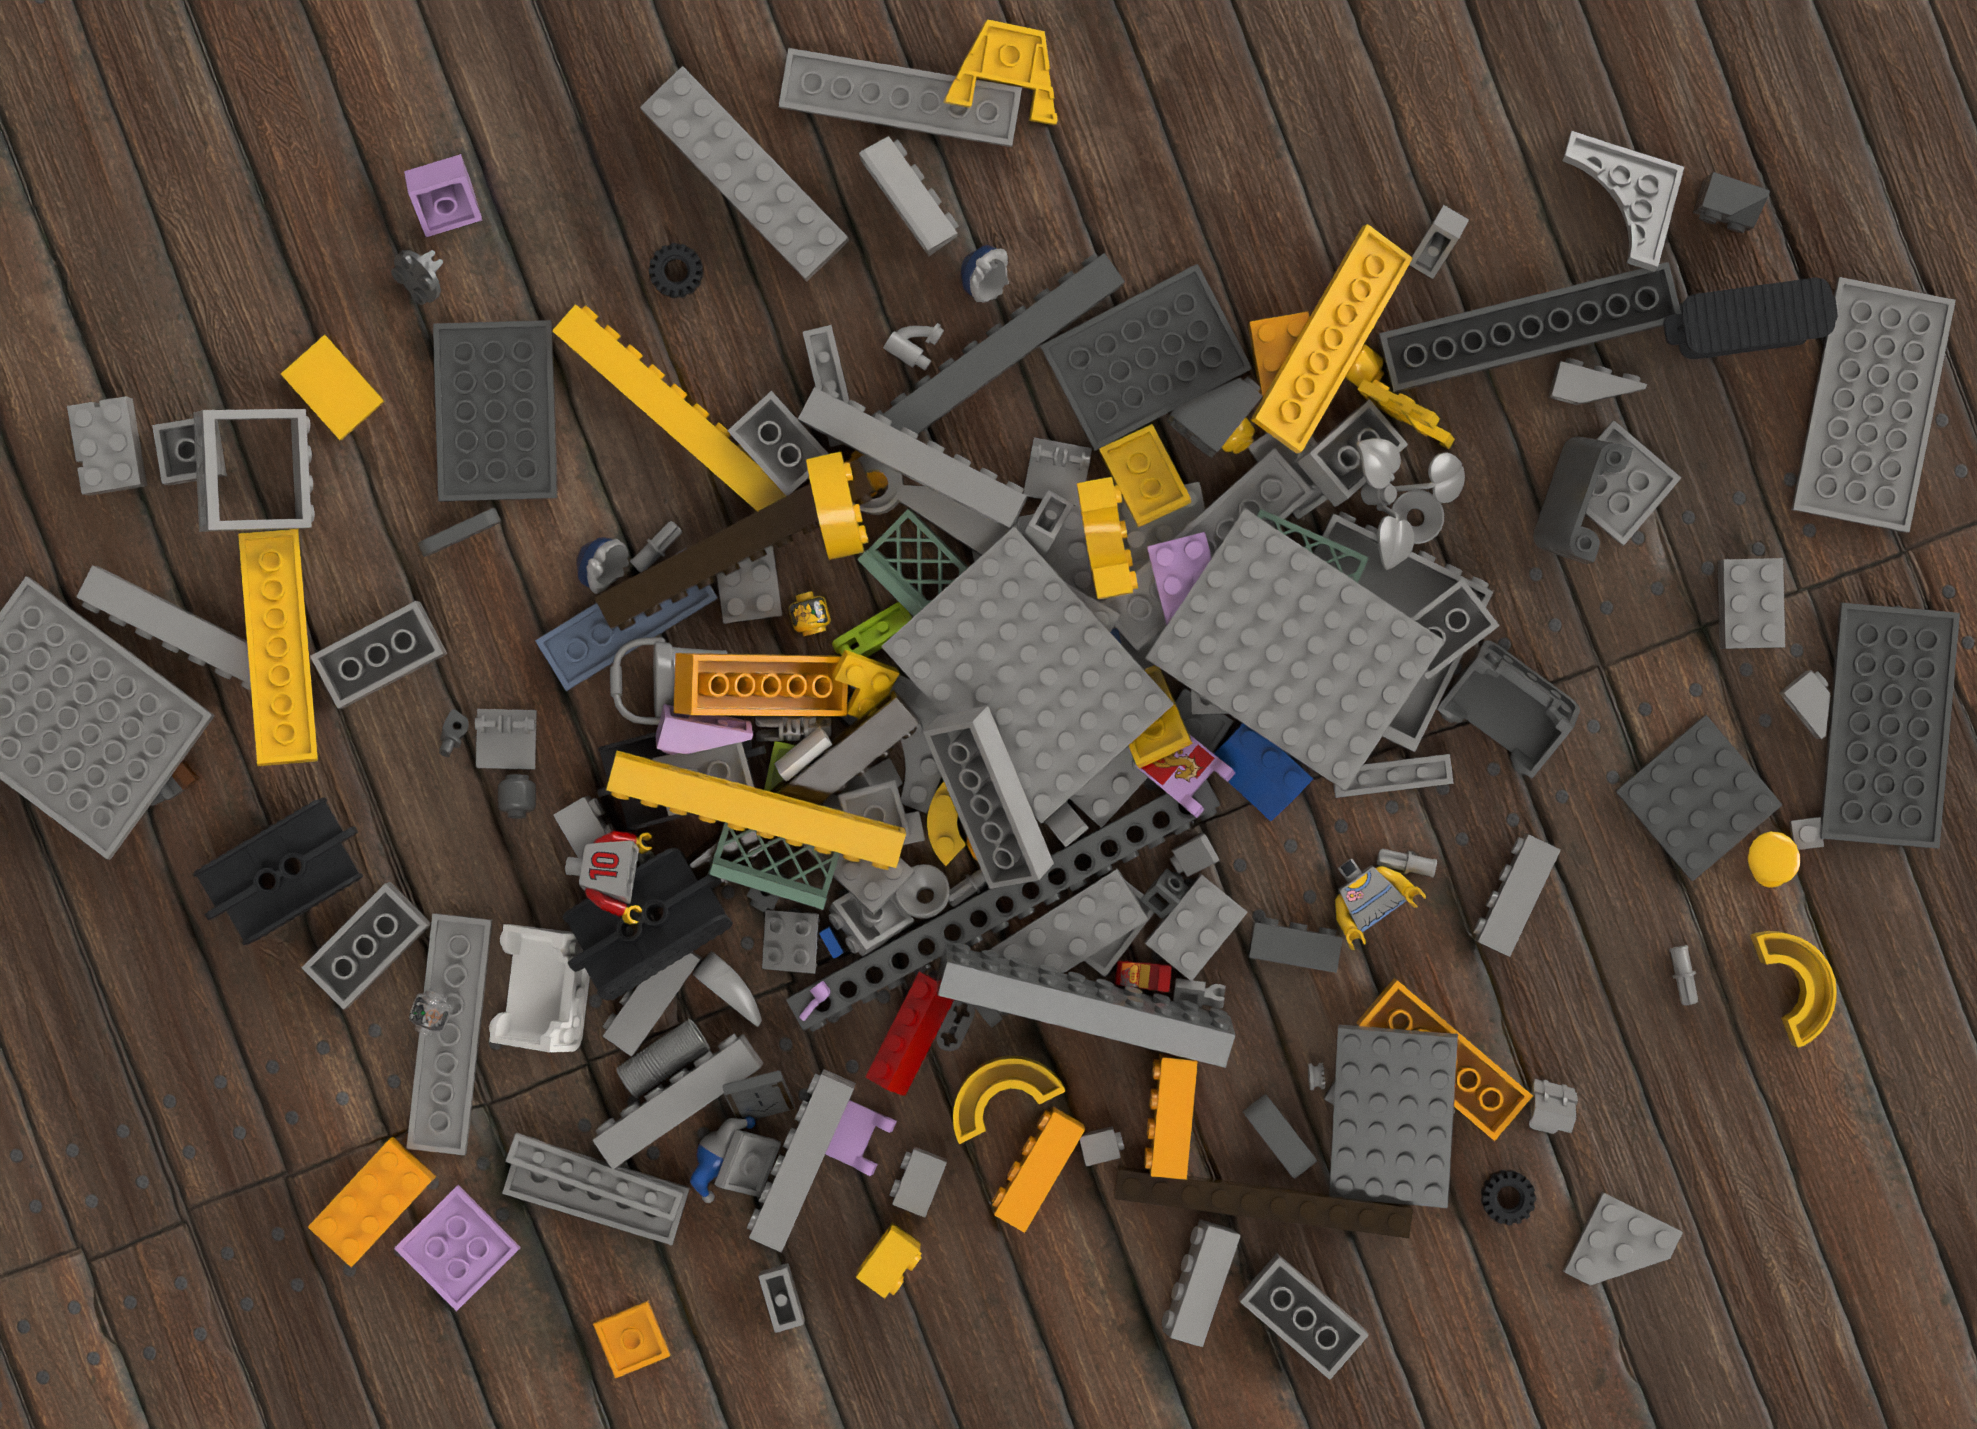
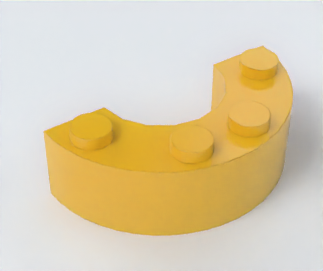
(835, 507)
(1105, 538)
(943, 826)
(1815, 980)
(995, 1076)

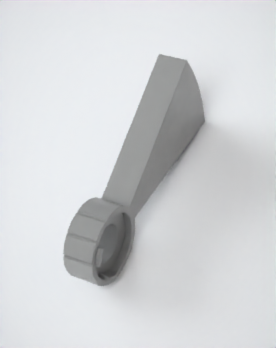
(951, 517)

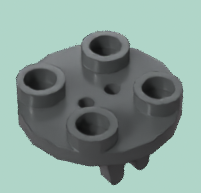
(418, 275)

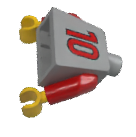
(609, 871)

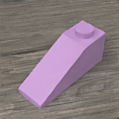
(698, 733)

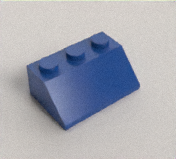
(1262, 771)

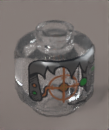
(430, 1012)

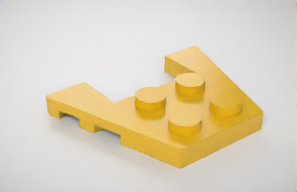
(1009, 57)
(1405, 409)

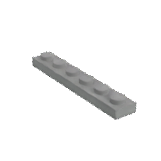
(594, 1177)

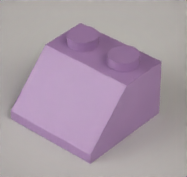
(442, 195)

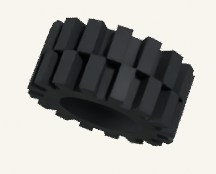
(663, 257)
(1514, 1214)

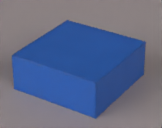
(831, 942)

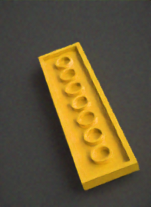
(1331, 339)
(277, 647)

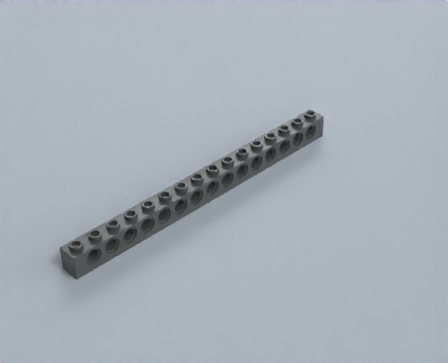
(987, 902)

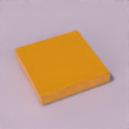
(631, 1339)

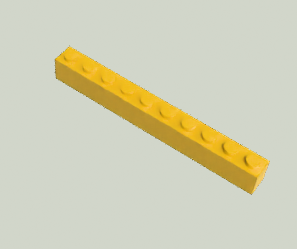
(667, 406)
(756, 810)

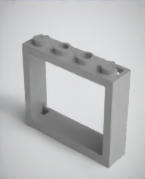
(207, 470)

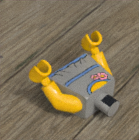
(1369, 897)

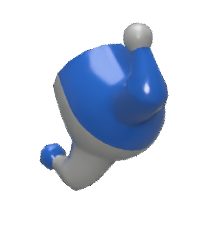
(712, 1152)

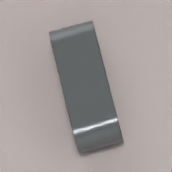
(1279, 1136)

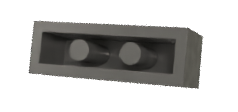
(1295, 945)

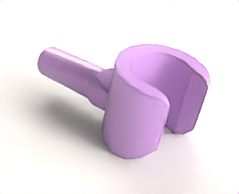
(820, 993)

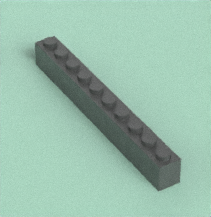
(1005, 345)

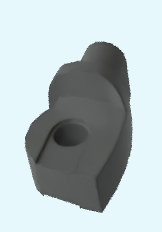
(451, 737)

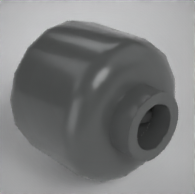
(517, 796)

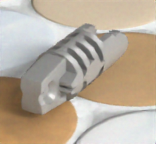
(790, 727)

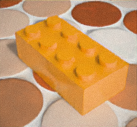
(1172, 1116)
(1038, 1169)
(372, 1201)

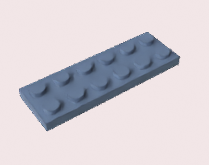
(589, 645)

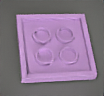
(457, 1247)

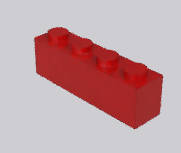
(910, 1036)

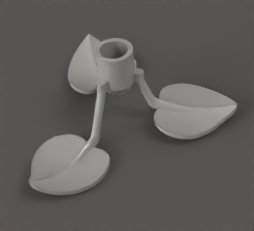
(1379, 462)

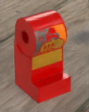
(1143, 975)

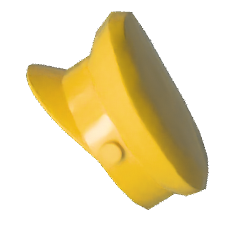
(1773, 859)

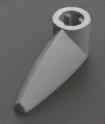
(728, 985)

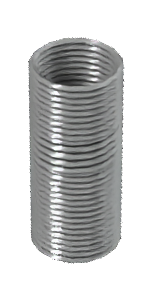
(662, 1057)

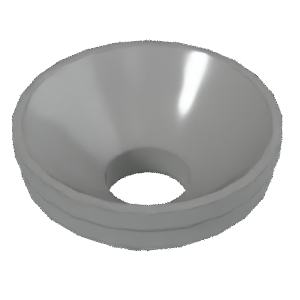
(1431, 509)
(924, 878)

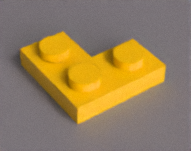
(870, 677)

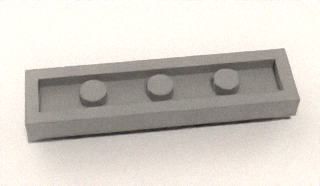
(826, 364)
(1400, 775)

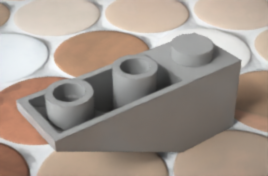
(1583, 385)

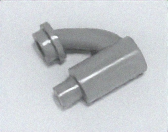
(907, 351)

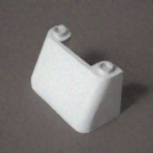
(544, 994)

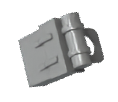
(1552, 1107)

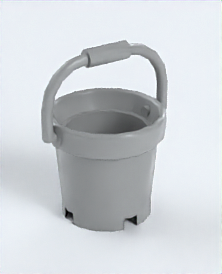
(662, 673)

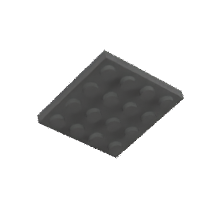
(1698, 798)

